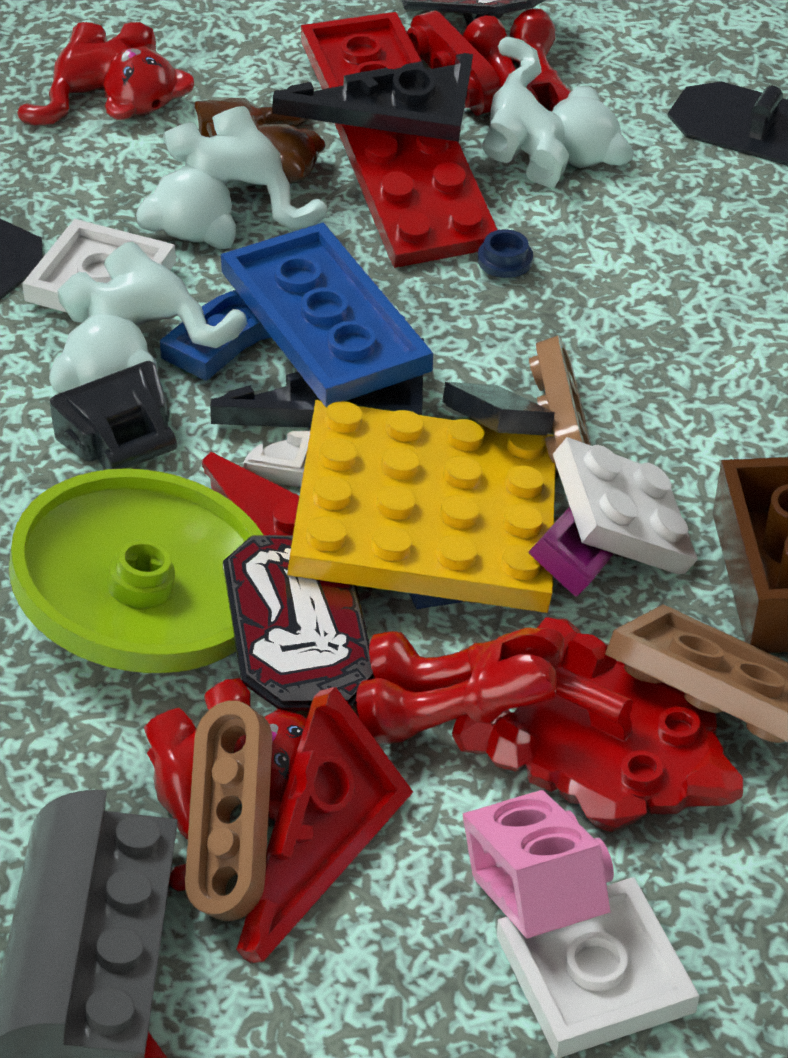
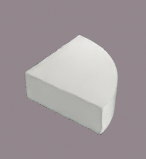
(280, 461)

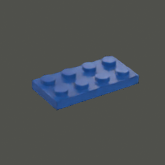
(326, 314)

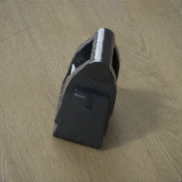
(115, 418)

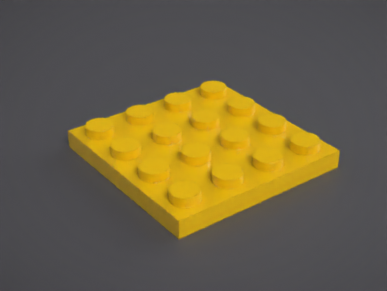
(424, 507)

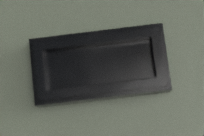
(498, 408)

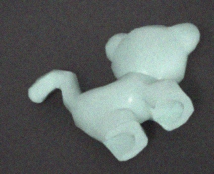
(575, 133)
(195, 199)
(113, 310)

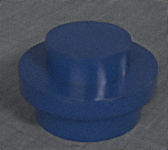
(505, 254)

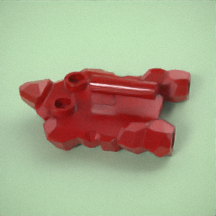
(609, 740)

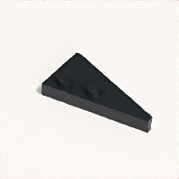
(388, 100)
(296, 401)

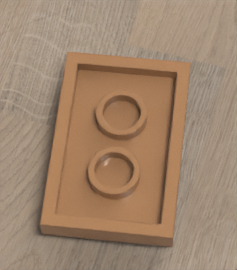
(707, 666)

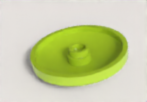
(130, 569)

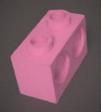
(538, 863)

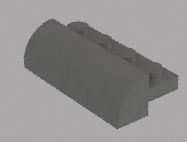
(86, 932)

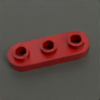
(439, 44)

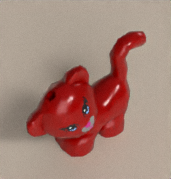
(126, 66)
(172, 755)

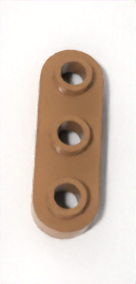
(556, 376)
(218, 785)

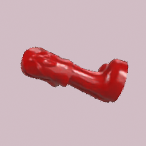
(536, 30)
(479, 681)

